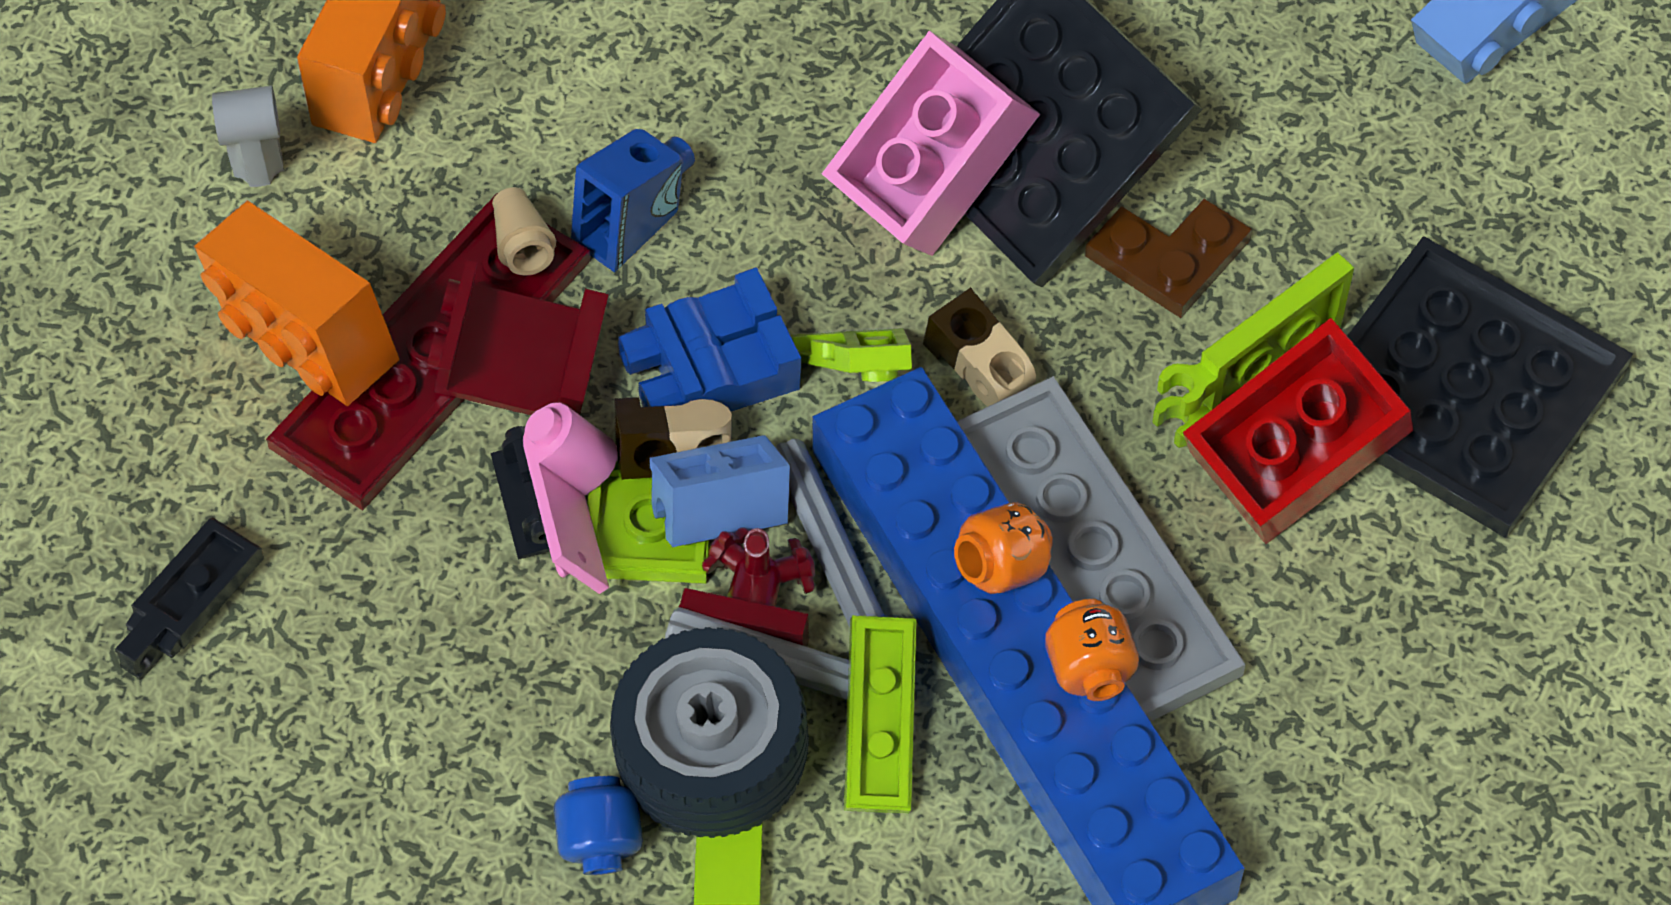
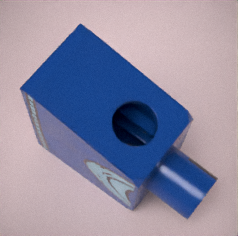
(627, 194)

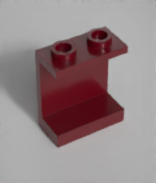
(514, 347)

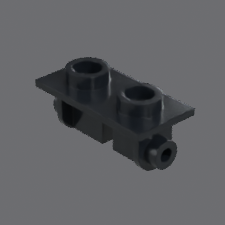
(519, 495)

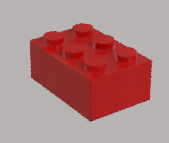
(1298, 430)

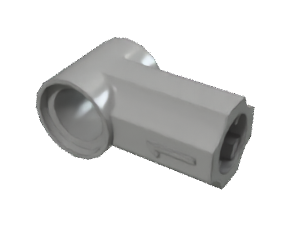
(251, 131)

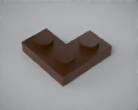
(1171, 267)

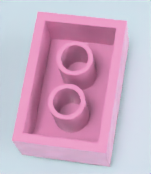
(930, 144)

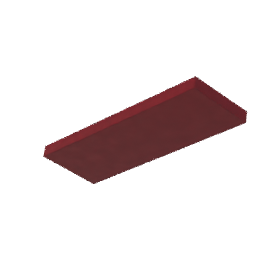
(369, 441)

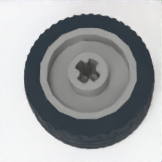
(709, 732)

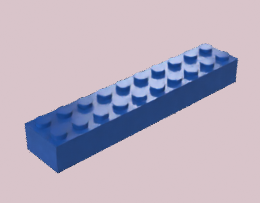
(1084, 765)

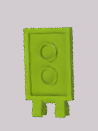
(1254, 344)

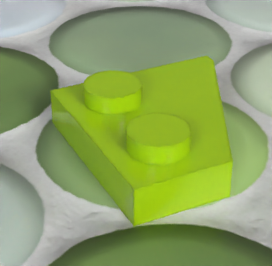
(871, 352)

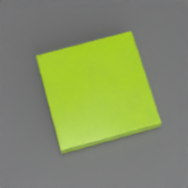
(634, 541)

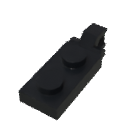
(186, 595)

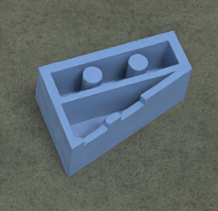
(1476, 34)

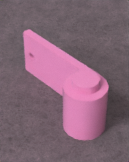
(565, 464)

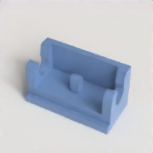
(720, 489)

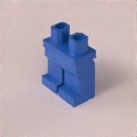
(715, 348)

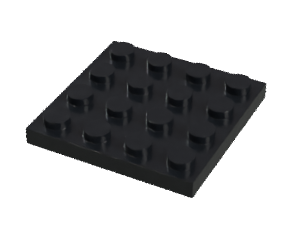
(1097, 131)
(1488, 381)

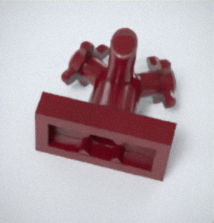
(755, 585)

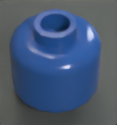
(597, 824)

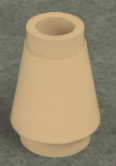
(521, 233)

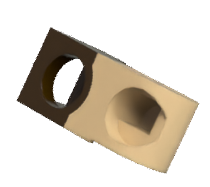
(979, 348)
(665, 430)

